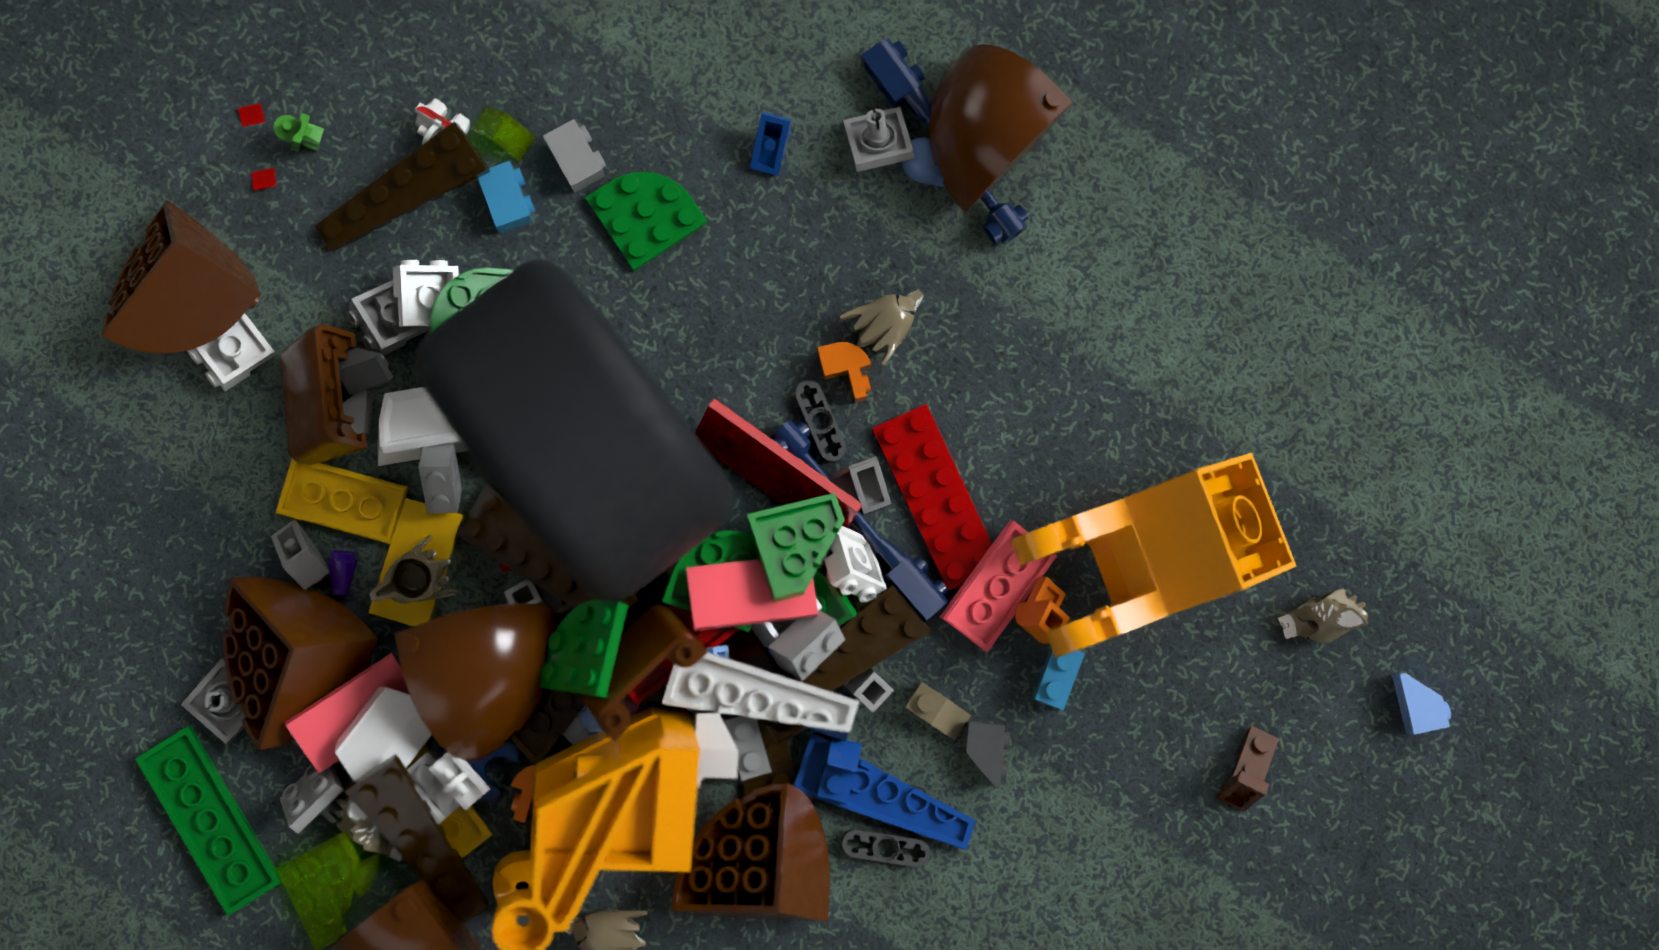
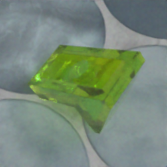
(367, 870)

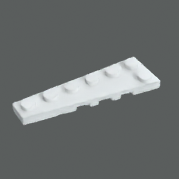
(748, 691)

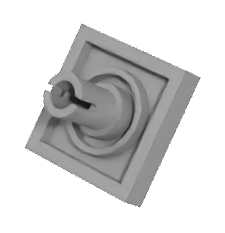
(878, 139)
(214, 706)
(310, 796)

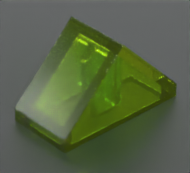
(504, 132)

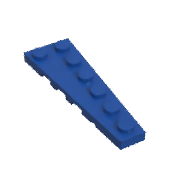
(886, 798)

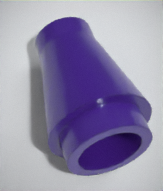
(341, 571)

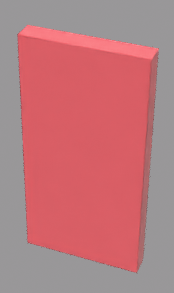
(994, 590)
(740, 596)
(326, 720)

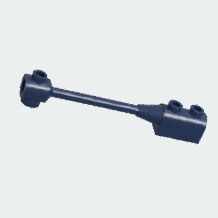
(903, 85)
(903, 572)

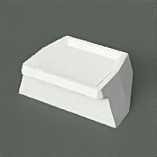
(408, 424)
(380, 730)
(717, 749)

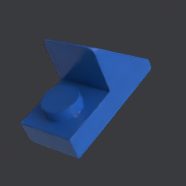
(770, 143)
(839, 770)

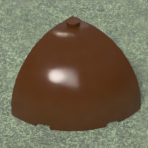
(989, 118)
(178, 288)
(287, 652)
(477, 674)
(759, 861)
(411, 922)

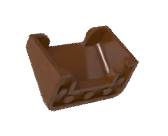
(314, 396)
(641, 648)

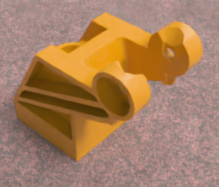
(1169, 548)
(597, 811)

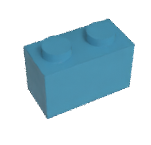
(506, 198)
(1057, 679)

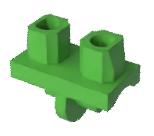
(300, 133)

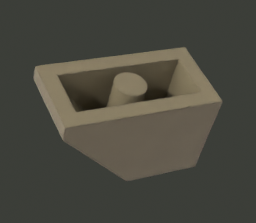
(937, 710)

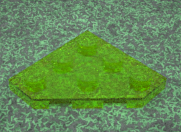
(322, 888)

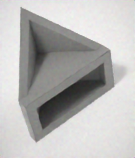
(864, 483)

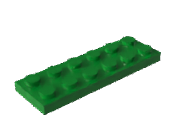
(209, 820)

